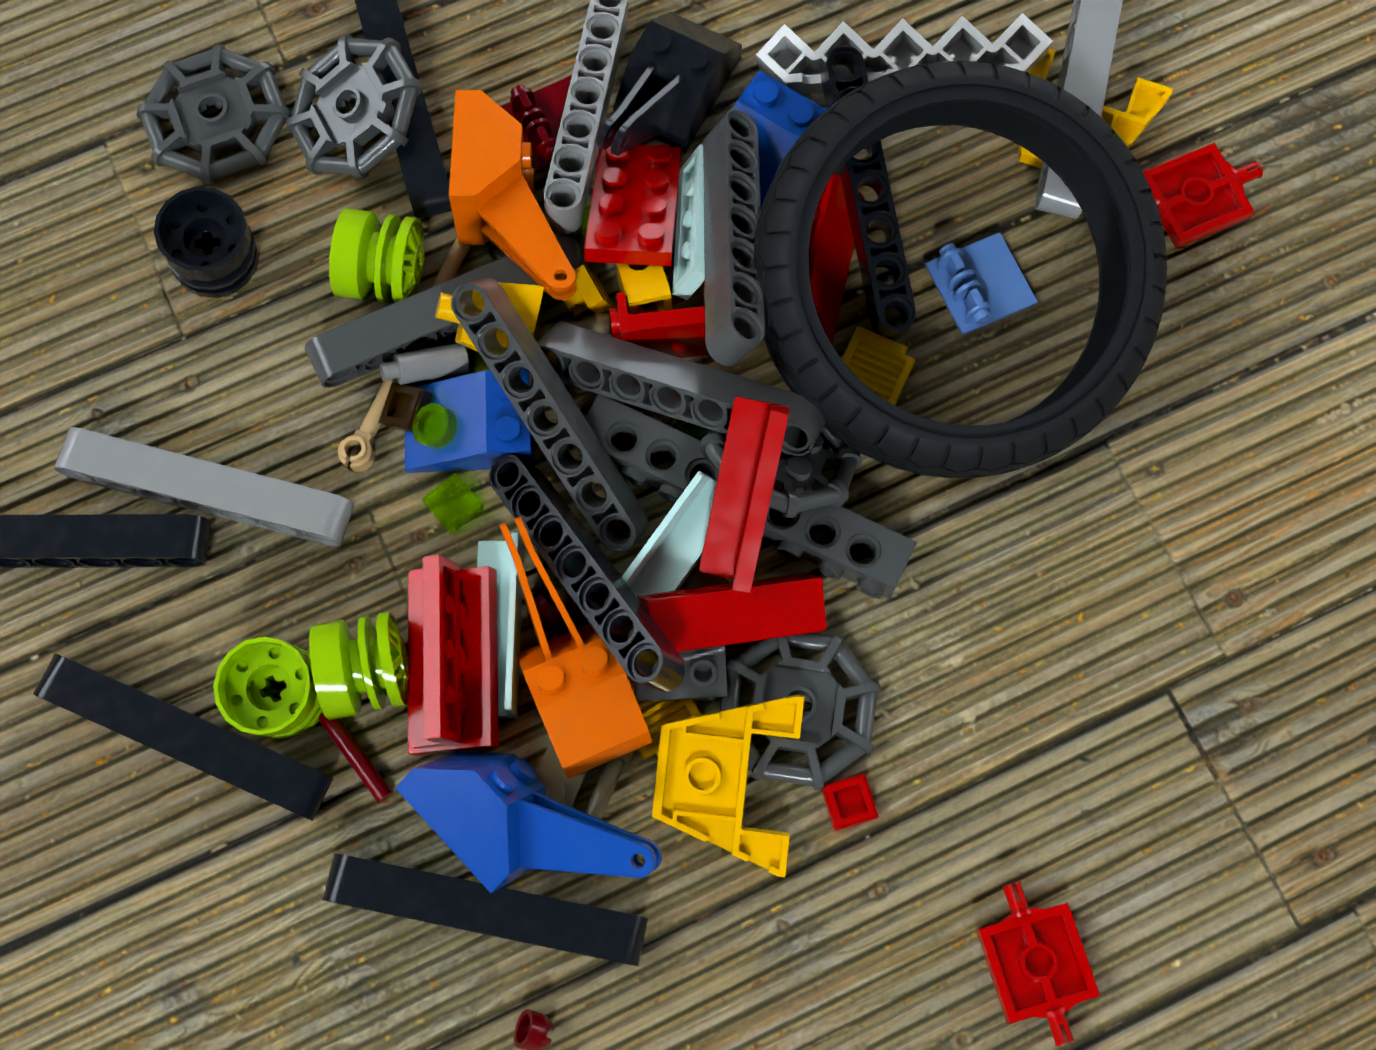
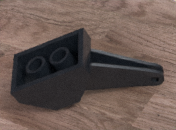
(669, 84)

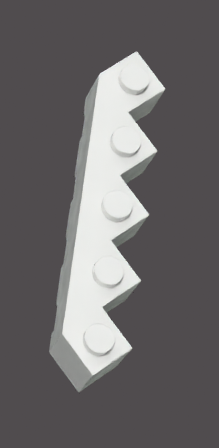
(800, 68)

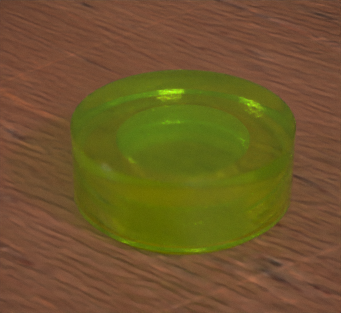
(434, 426)

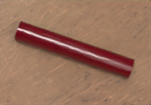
(356, 758)

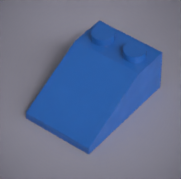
(780, 121)
(484, 431)

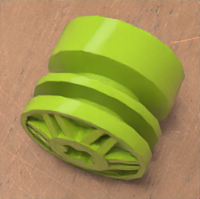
(375, 257)
(351, 666)
(250, 677)

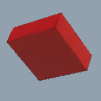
(849, 802)

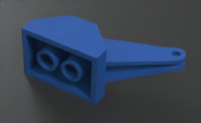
(504, 825)

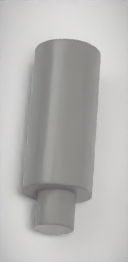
(426, 364)

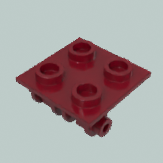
(540, 118)

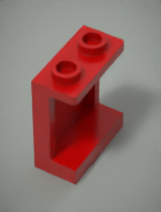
(669, 331)

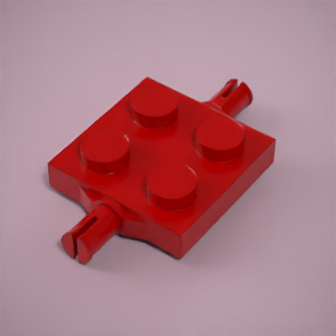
(1200, 194)
(1037, 963)

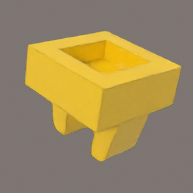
(589, 294)

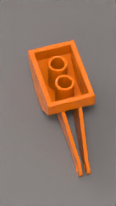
(495, 189)
(577, 684)

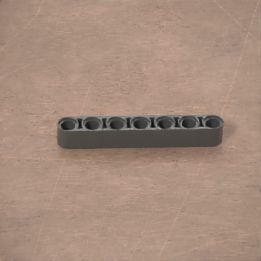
(730, 222)
(407, 324)
(669, 383)
(551, 392)

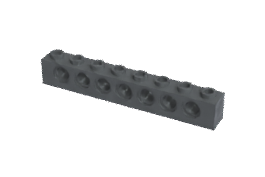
(848, 530)

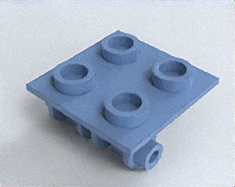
(980, 283)

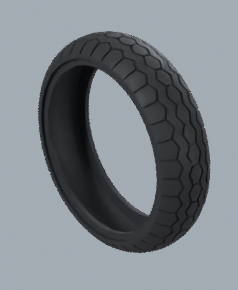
(1091, 165)

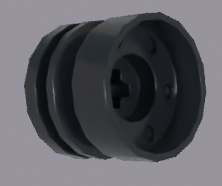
(202, 221)

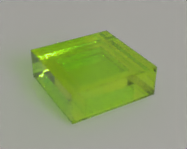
(452, 503)

